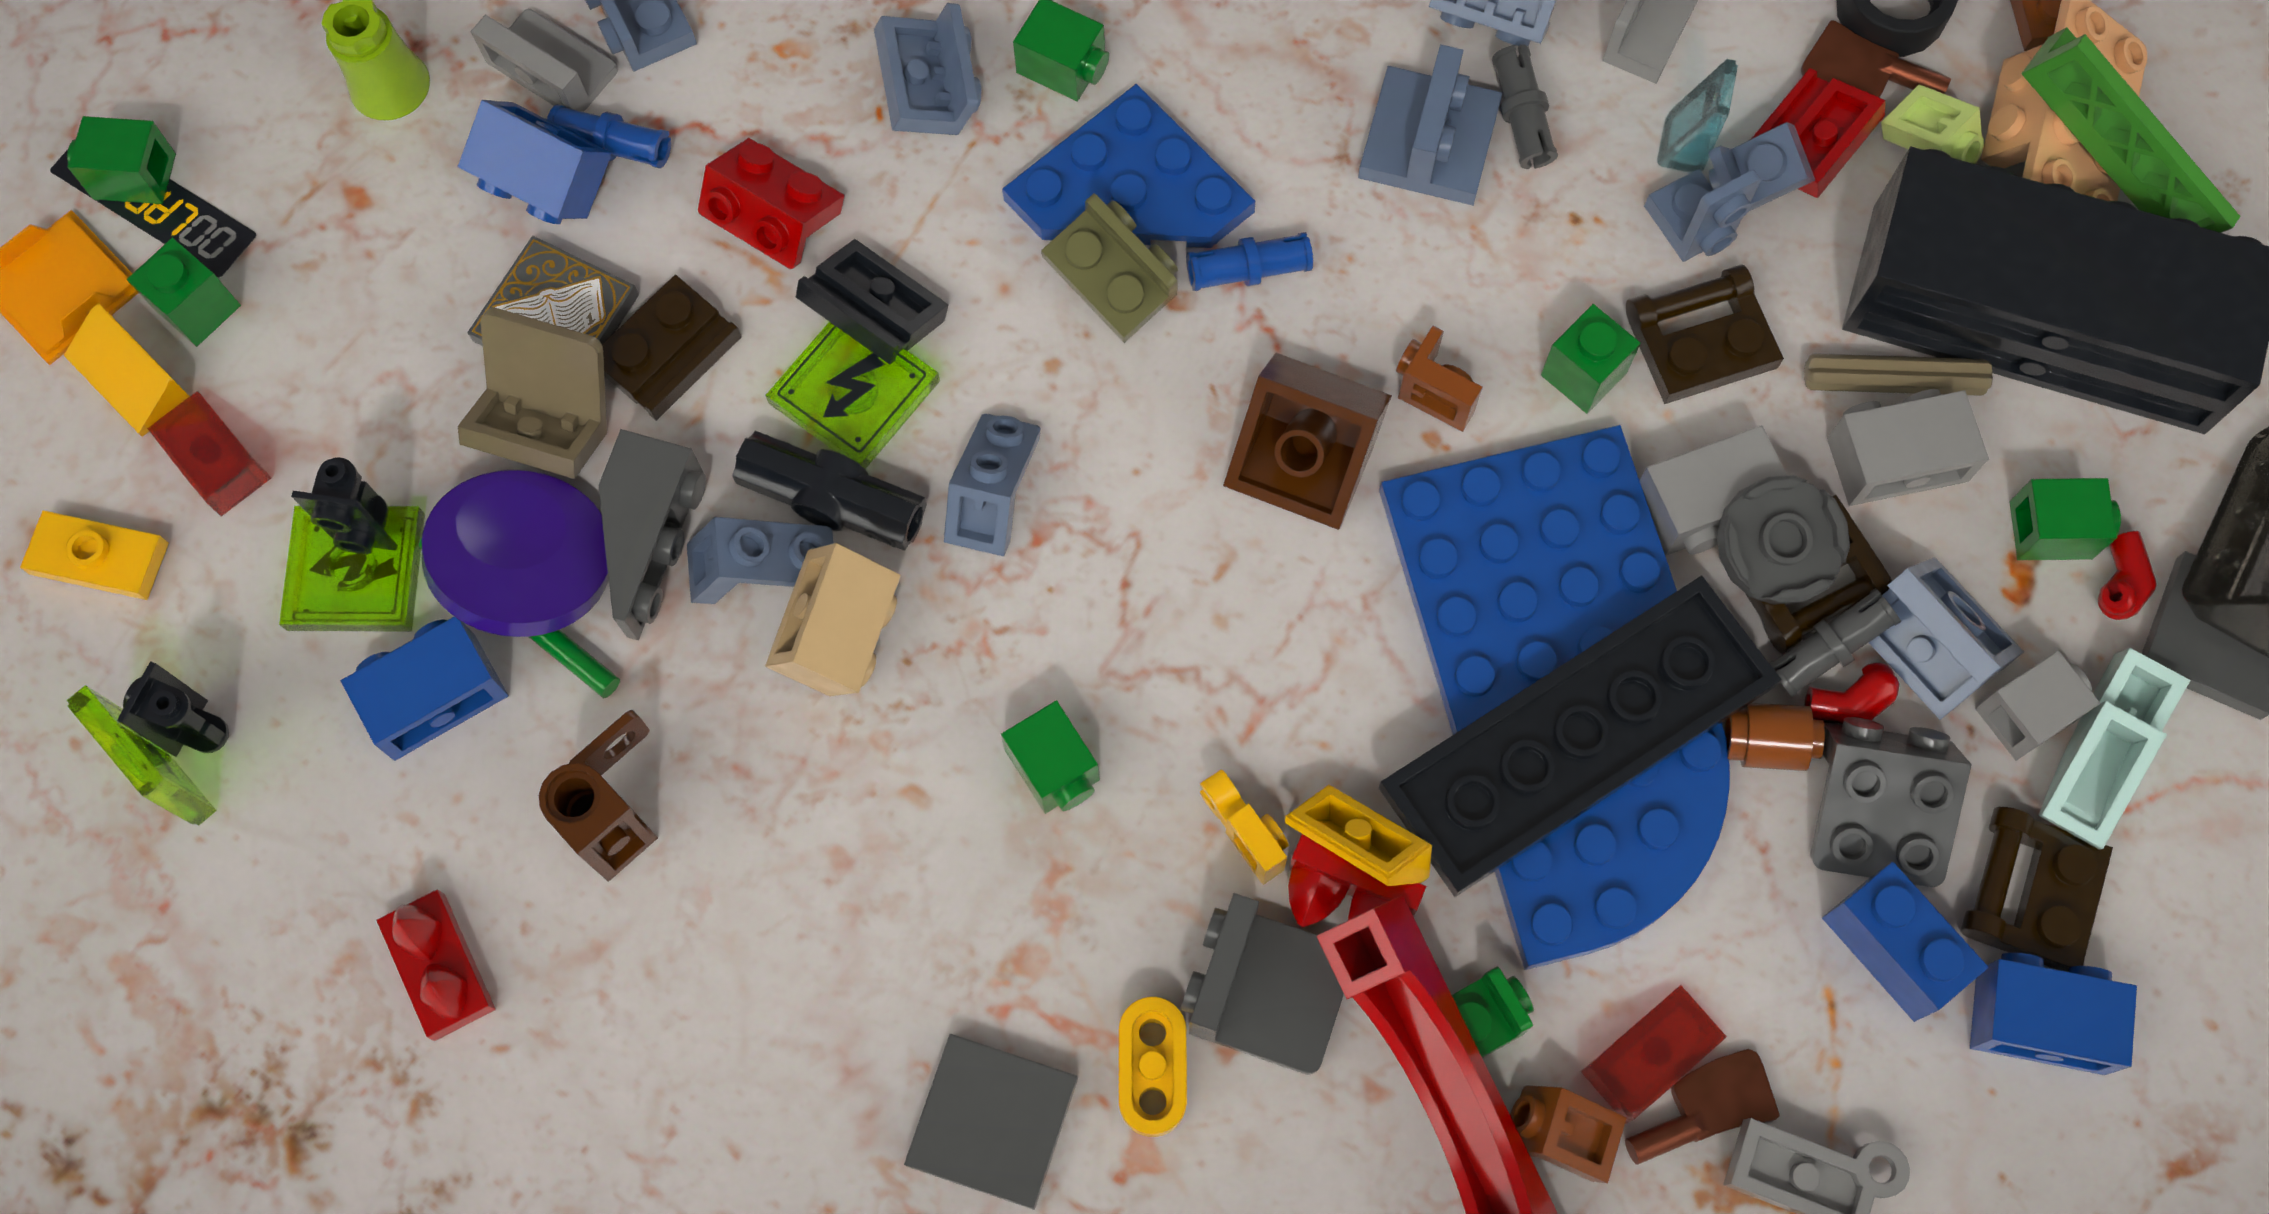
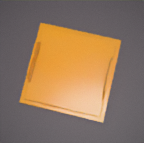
(55, 280)

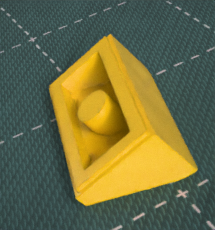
(123, 371)
(1363, 837)

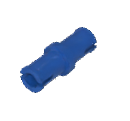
(615, 135)
(1249, 261)

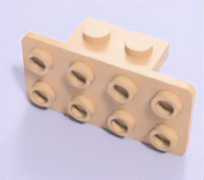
(2030, 131)

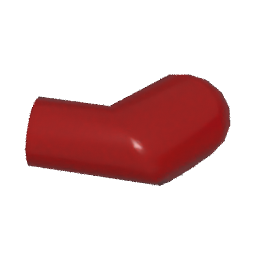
(2133, 580)
(1863, 699)

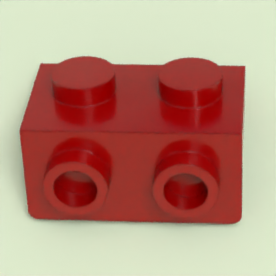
(766, 201)

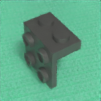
(1889, 801)
(1264, 989)

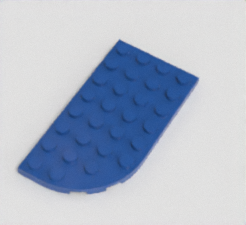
(1510, 579)

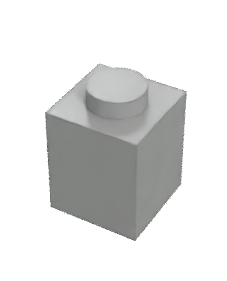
(2038, 704)

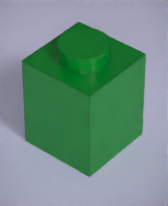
(1061, 49)
(121, 160)
(184, 292)
(1590, 358)
(2064, 519)
(1052, 759)

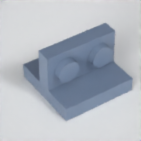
(1431, 131)
(1944, 638)

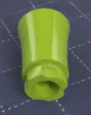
(378, 66)

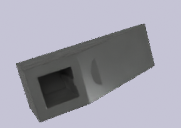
(643, 509)

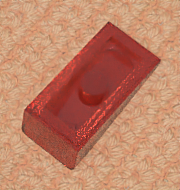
(209, 454)
(1653, 1054)

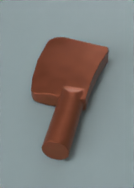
(1864, 64)
(1709, 1103)

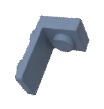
(1697, 216)
(987, 482)
(748, 553)

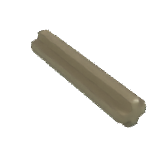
(1897, 374)

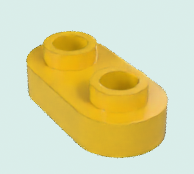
(1152, 1067)

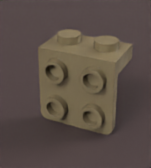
(540, 395)

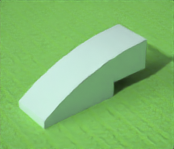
(2112, 747)

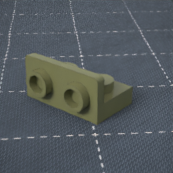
(1113, 267)

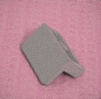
(1647, 35)
(545, 59)

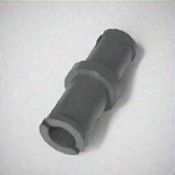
(1524, 106)
(1835, 642)

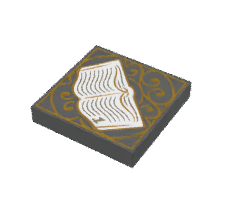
(562, 292)

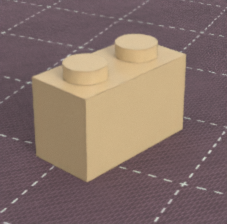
(834, 621)

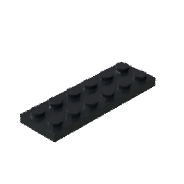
(1579, 734)

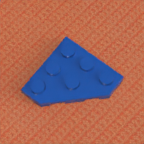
(1145, 165)

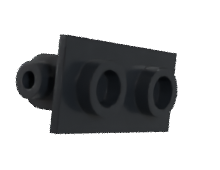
(347, 508)
(171, 714)

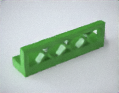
(2124, 133)

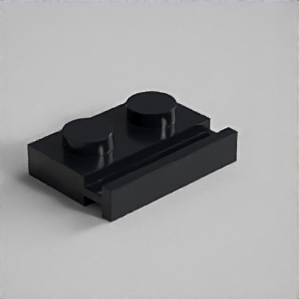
(872, 301)

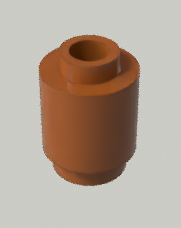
(1774, 736)

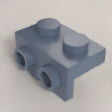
(928, 72)

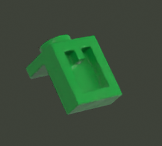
(1494, 1010)

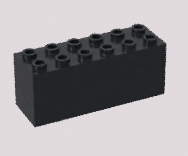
(2064, 290)

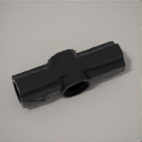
(829, 490)

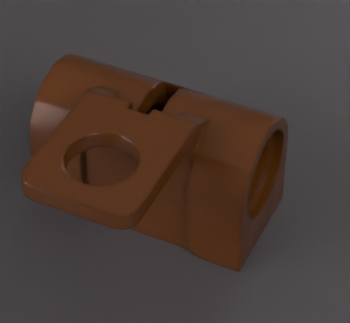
(589, 810)

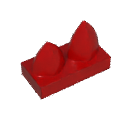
(1323, 879)
(435, 965)

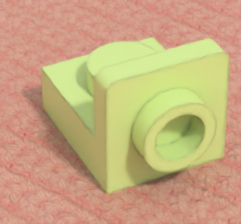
(1936, 122)

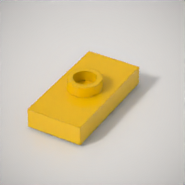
(94, 555)

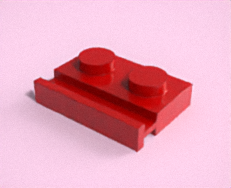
(1830, 123)

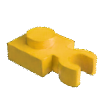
(1255, 838)

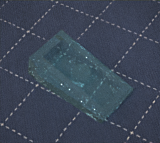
(1697, 121)

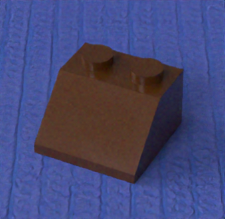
(1306, 440)

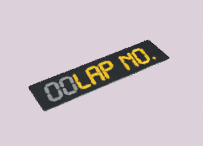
(191, 221)

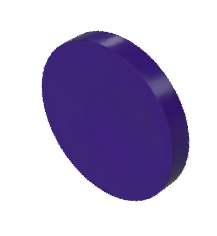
(515, 553)

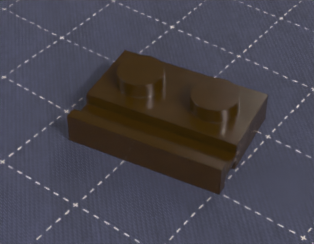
(667, 347)

